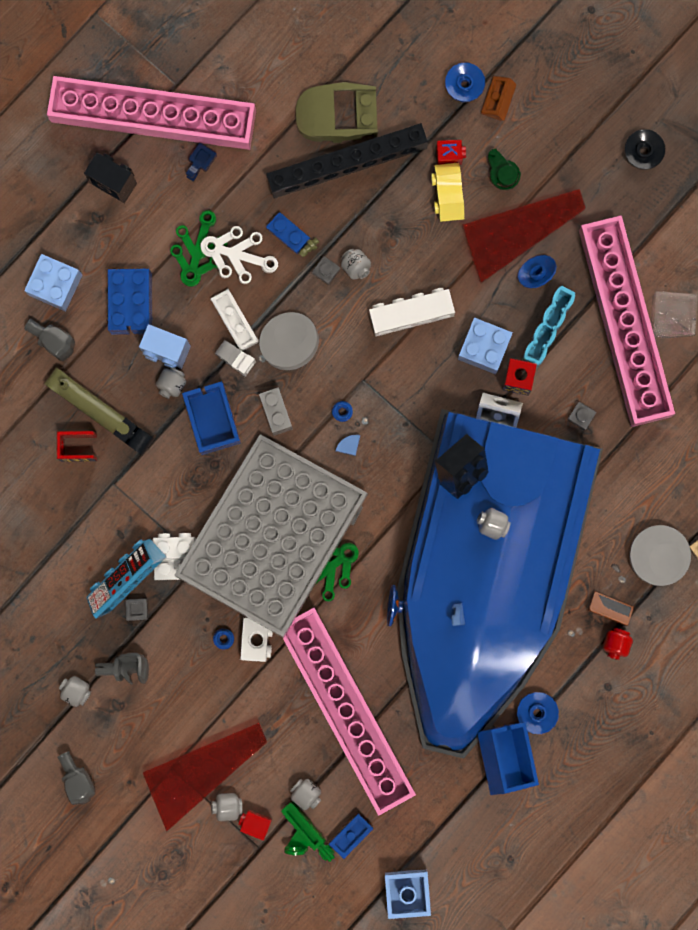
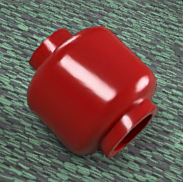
(617, 643)

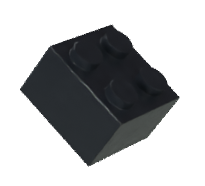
(110, 177)
(462, 466)

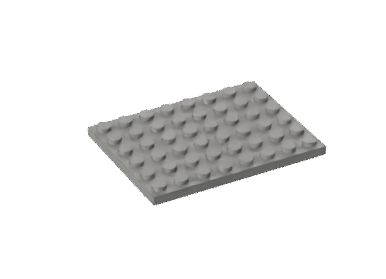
(271, 535)

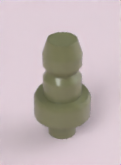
(311, 245)

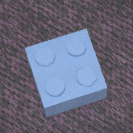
(53, 282)
(164, 346)
(485, 346)
(407, 894)

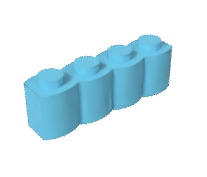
(550, 324)

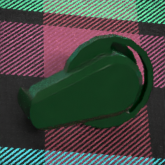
(503, 171)

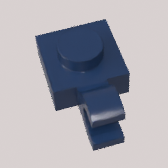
(200, 159)

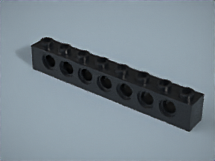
(347, 160)

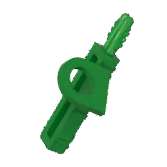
(305, 835)

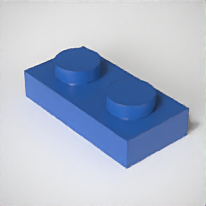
(287, 233)
(351, 836)

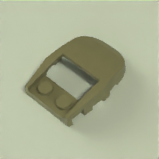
(317, 113)

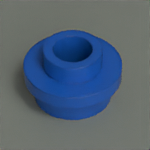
(342, 418)
(218, 643)

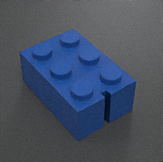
(129, 300)
(211, 418)
(508, 758)

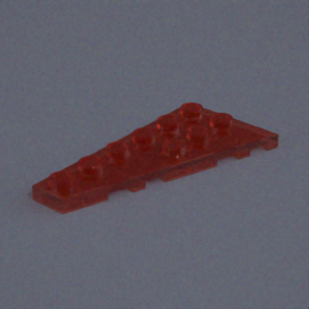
(507, 235)
(191, 777)

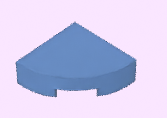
(349, 445)
(458, 617)

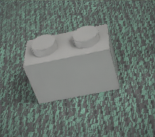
(275, 411)

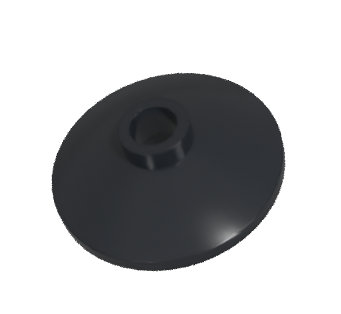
(646, 140)

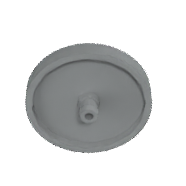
(289, 341)
(660, 555)

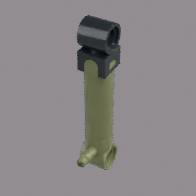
(99, 411)

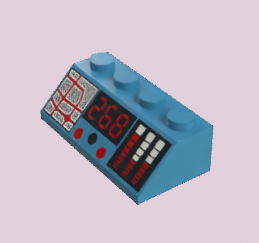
(125, 577)

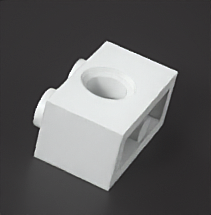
(499, 410)
(248, 650)

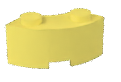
(449, 192)

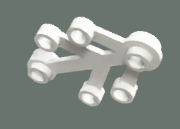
(235, 254)

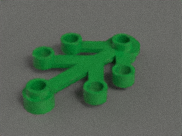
(195, 251)
(330, 568)

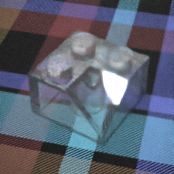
(673, 314)

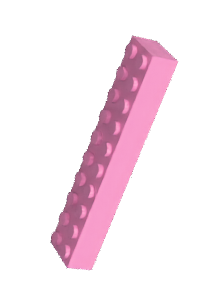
(151, 112)
(626, 321)
(347, 712)

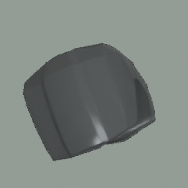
(53, 339)
(124, 667)
(76, 781)

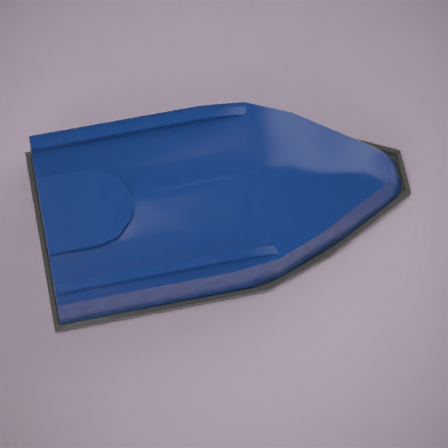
(507, 586)

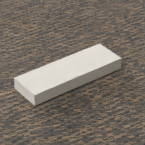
(234, 320)

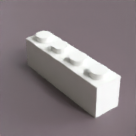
(411, 312)

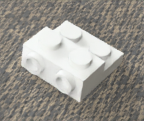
(175, 550)

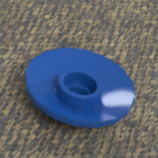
(465, 73)
(537, 271)
(394, 606)
(548, 709)

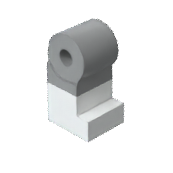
(235, 358)

